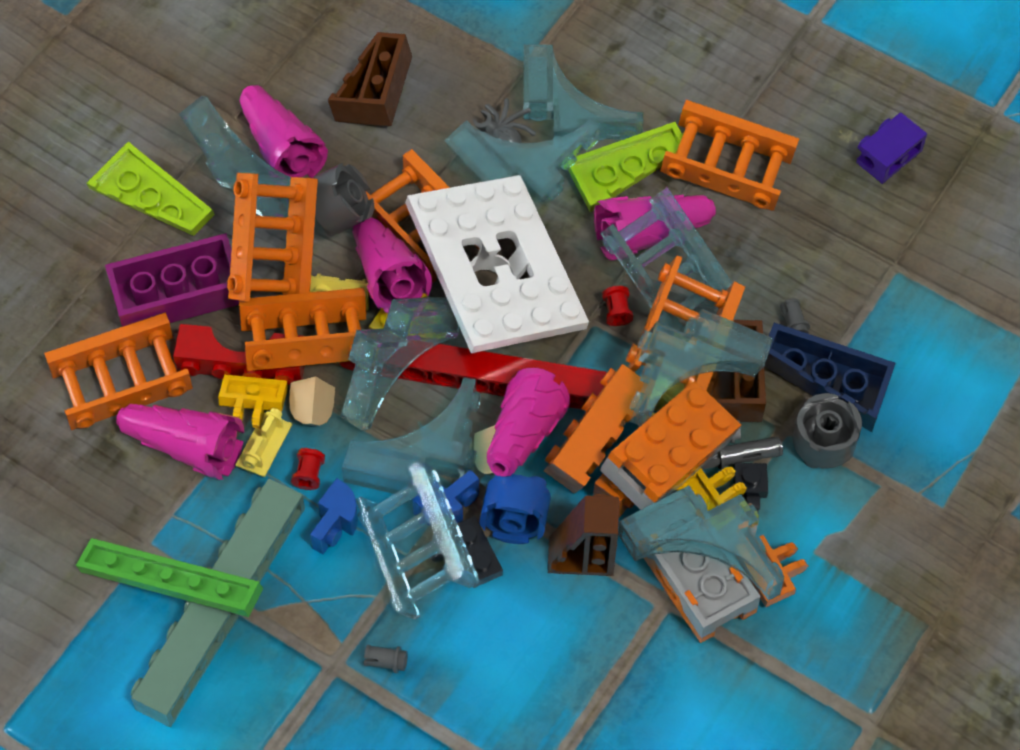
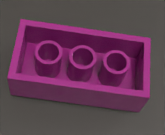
(175, 280)

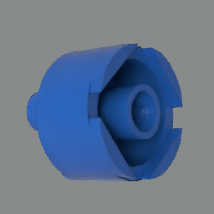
(515, 508)

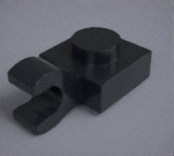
(755, 479)

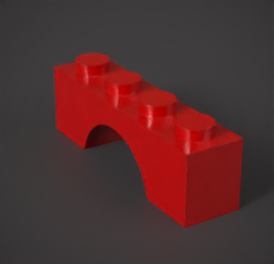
(203, 354)

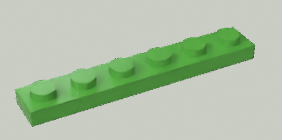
(170, 577)

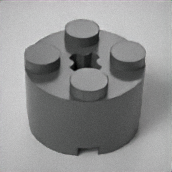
(342, 199)
(826, 431)

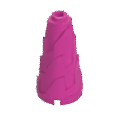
(281, 135)
(624, 211)
(389, 265)
(528, 414)
(186, 435)

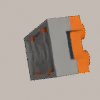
(670, 446)
(704, 590)

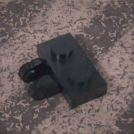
(480, 551)

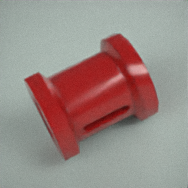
(617, 305)
(308, 469)

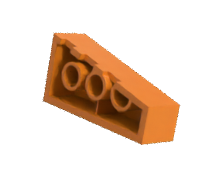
(595, 431)

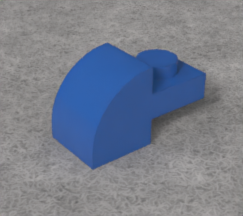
(459, 494)
(338, 513)

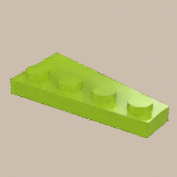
(622, 164)
(149, 189)

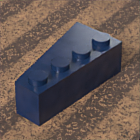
(831, 368)

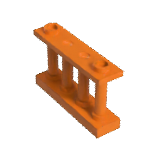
(736, 131)
(414, 172)
(299, 239)
(725, 300)
(301, 310)
(109, 345)

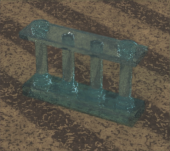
(681, 234)
(446, 540)

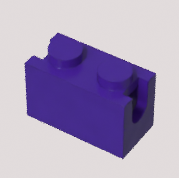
(891, 147)

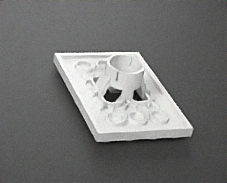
(513, 307)

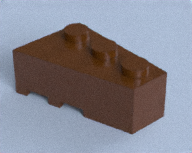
(375, 84)
(738, 392)
(586, 538)

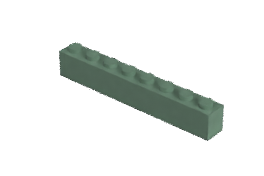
(202, 629)

